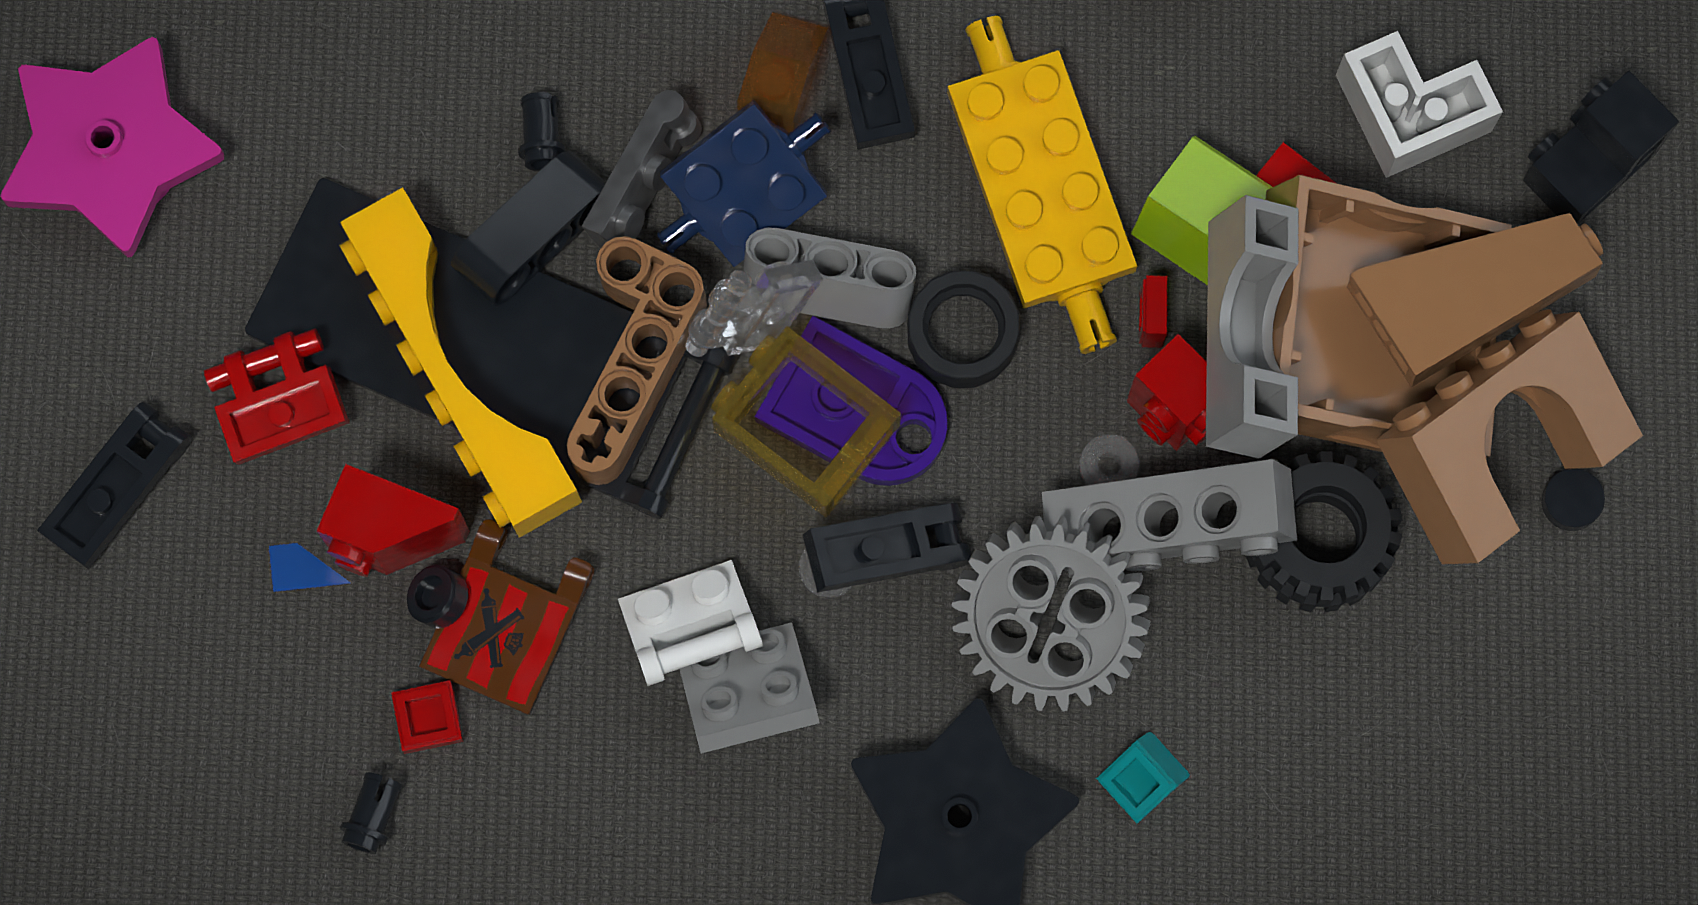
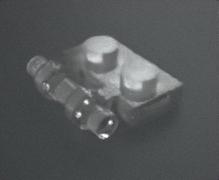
(748, 312)

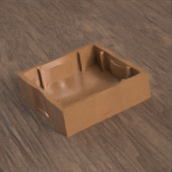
(1320, 333)

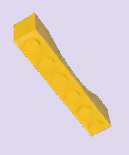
(518, 465)

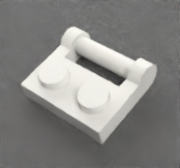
(685, 612)

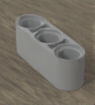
(858, 282)

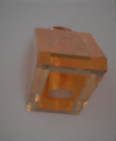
(783, 69)

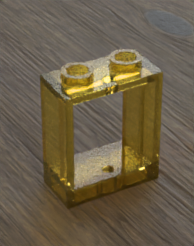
(854, 457)

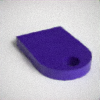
(823, 423)

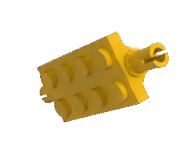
(1042, 181)

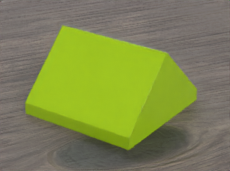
(1189, 196)

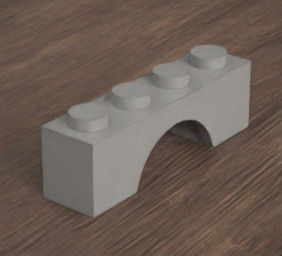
(1249, 262)

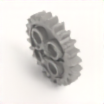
(1101, 633)

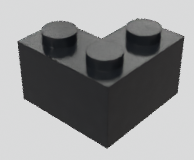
(1611, 140)

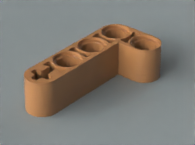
(625, 367)

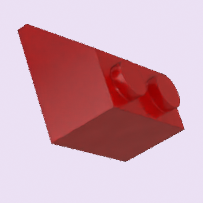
(385, 524)

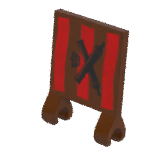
(507, 628)

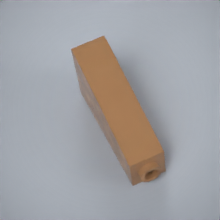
(1468, 292)

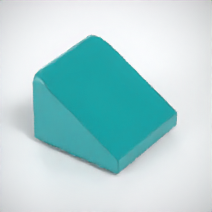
(1143, 776)

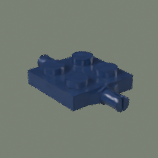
(743, 181)

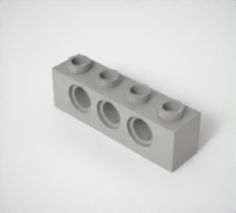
(1262, 518)

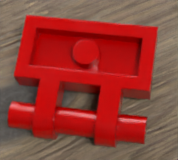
(280, 413)

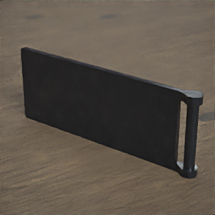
(521, 359)

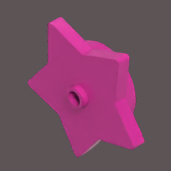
(113, 184)

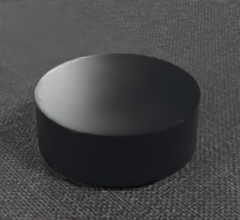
(1573, 499)
(437, 596)

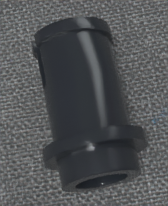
(540, 130)
(370, 816)

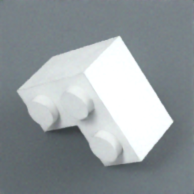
(1412, 118)

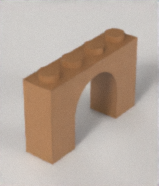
(1441, 443)

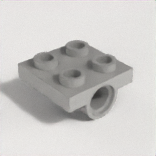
(750, 692)

